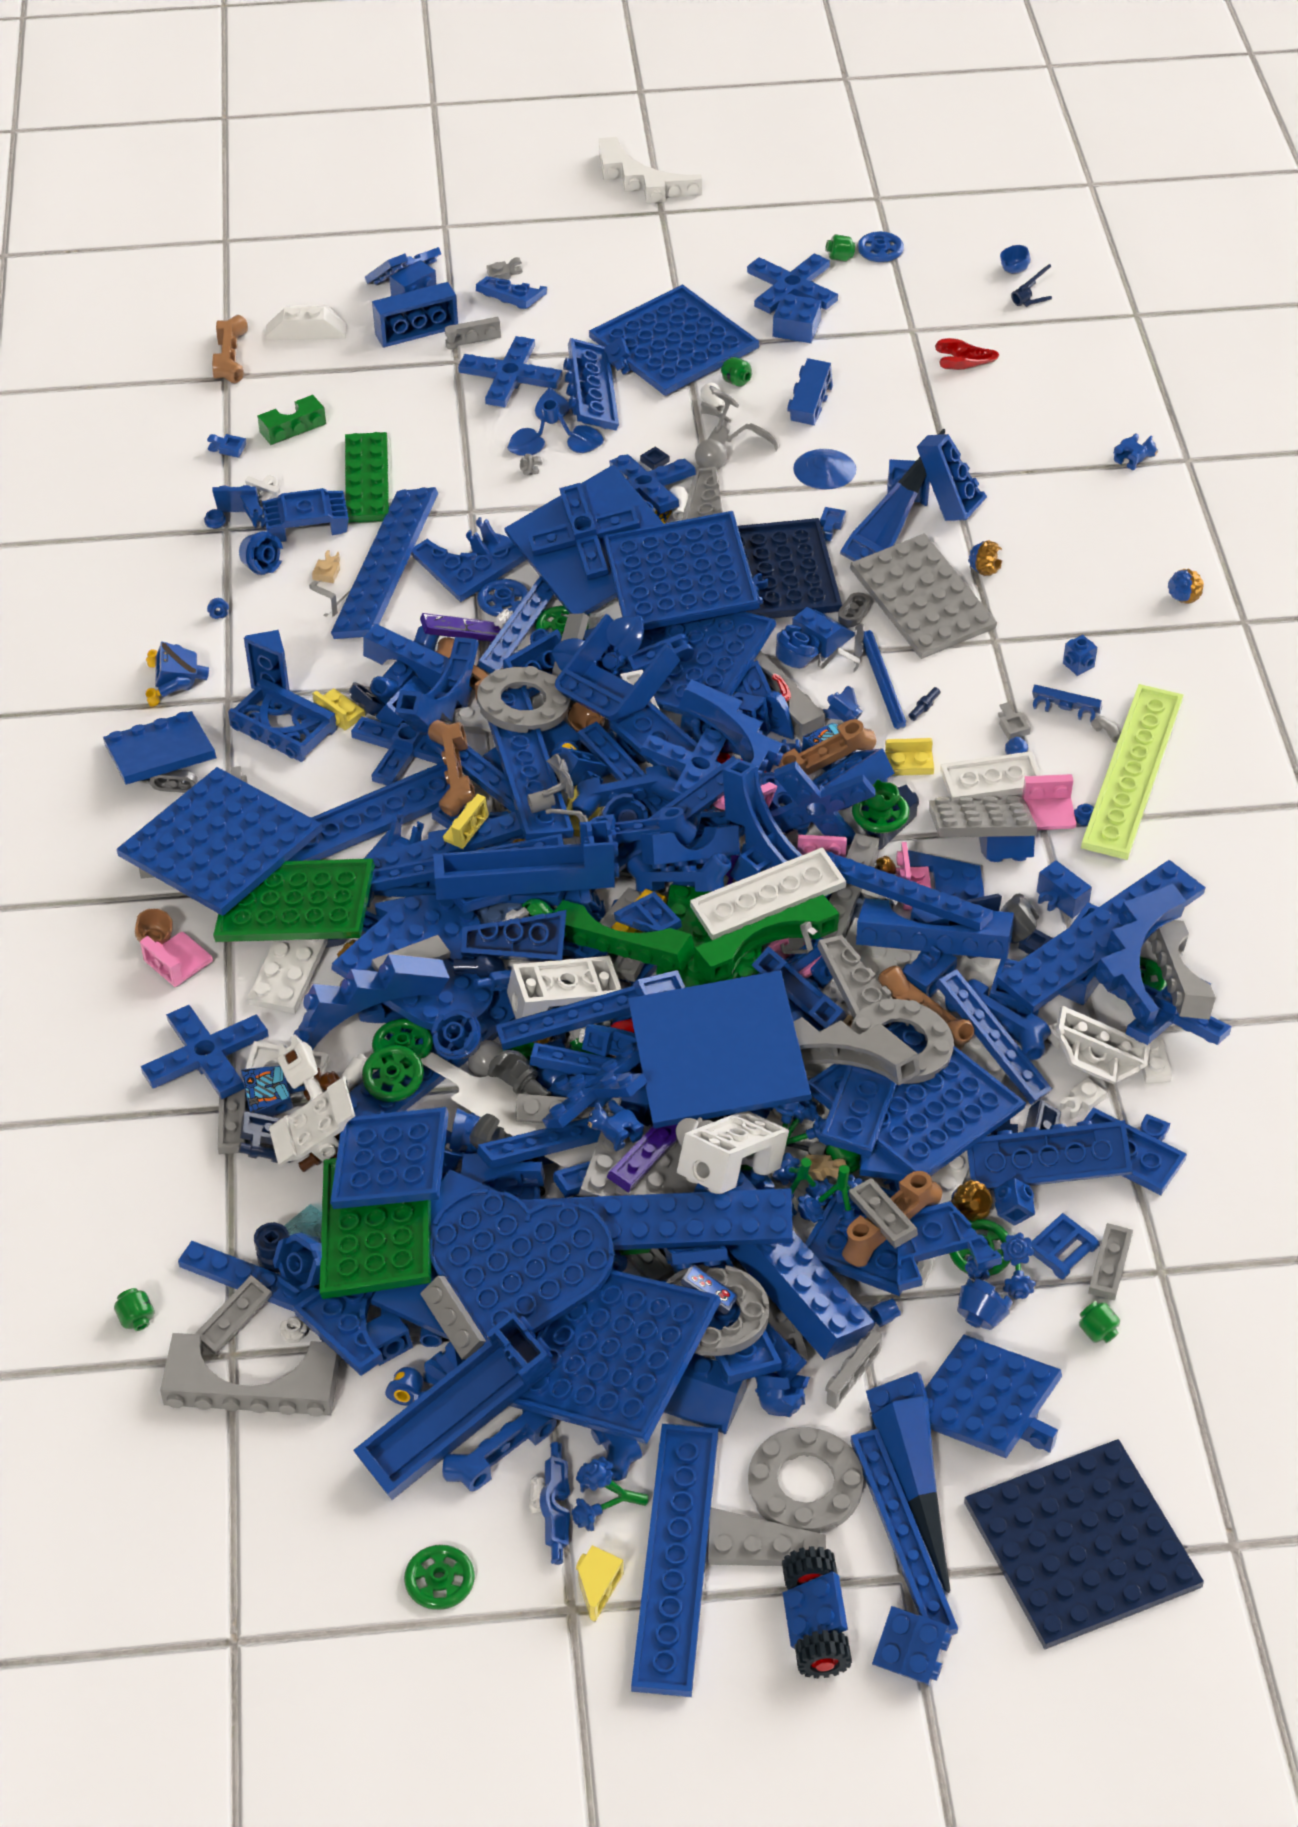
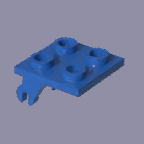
(239, 500)
(490, 539)
(393, 839)

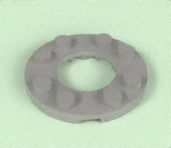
(511, 719)
(925, 1021)
(753, 1312)
(815, 1515)

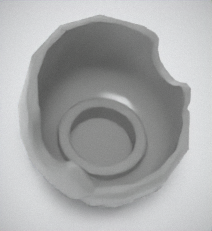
(710, 454)
(480, 1061)

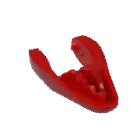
(963, 354)

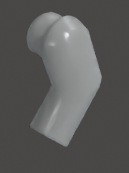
(1111, 728)

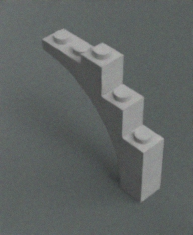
(872, 1050)

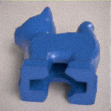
(1133, 451)
(616, 1127)

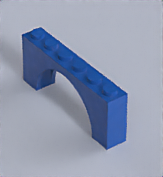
(884, 928)

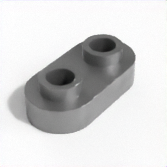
(854, 609)
(174, 781)

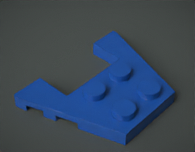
(951, 876)
(940, 1232)

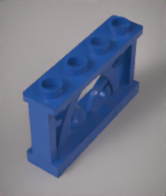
(282, 738)

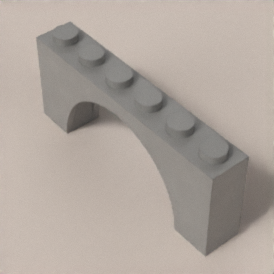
(302, 1391)

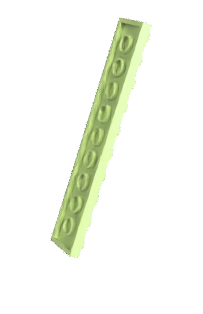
(1132, 772)

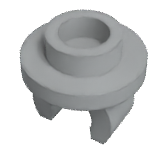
(528, 462)

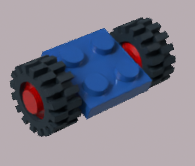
(815, 1612)

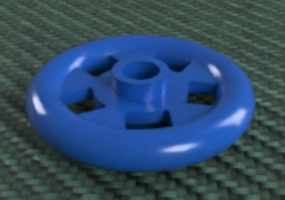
(880, 245)
(502, 597)

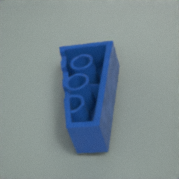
(949, 477)
(524, 939)

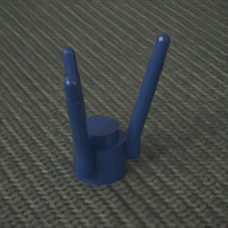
(1023, 293)

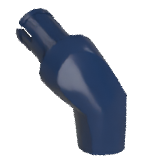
(482, 966)

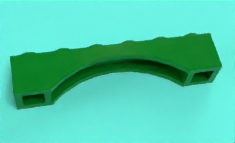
(662, 948)
(721, 956)

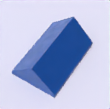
(537, 655)
(266, 658)

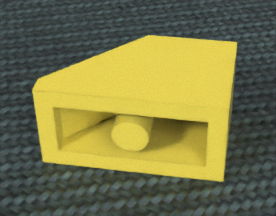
(598, 1577)

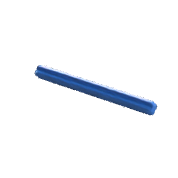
(883, 680)

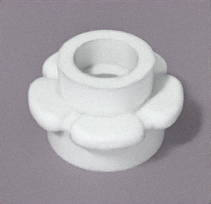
(293, 1335)

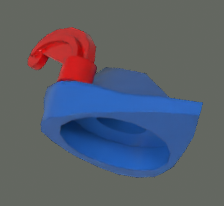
(778, 709)

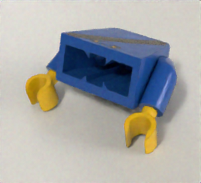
(174, 670)

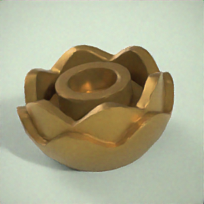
(885, 864)

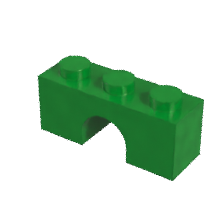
(279, 427)

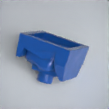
(896, 471)

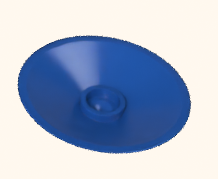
(824, 469)

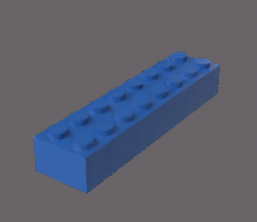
(803, 1290)

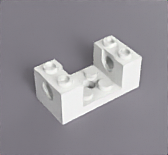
(540, 984)
(718, 1150)

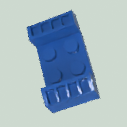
(305, 509)

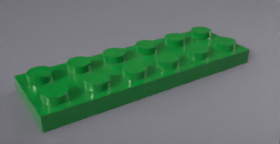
(366, 476)

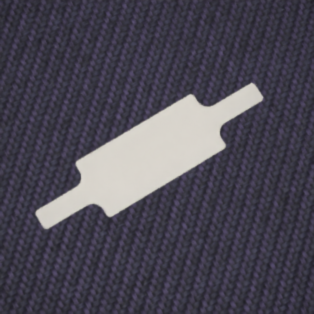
(497, 1098)

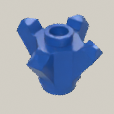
(843, 706)
(441, 1364)

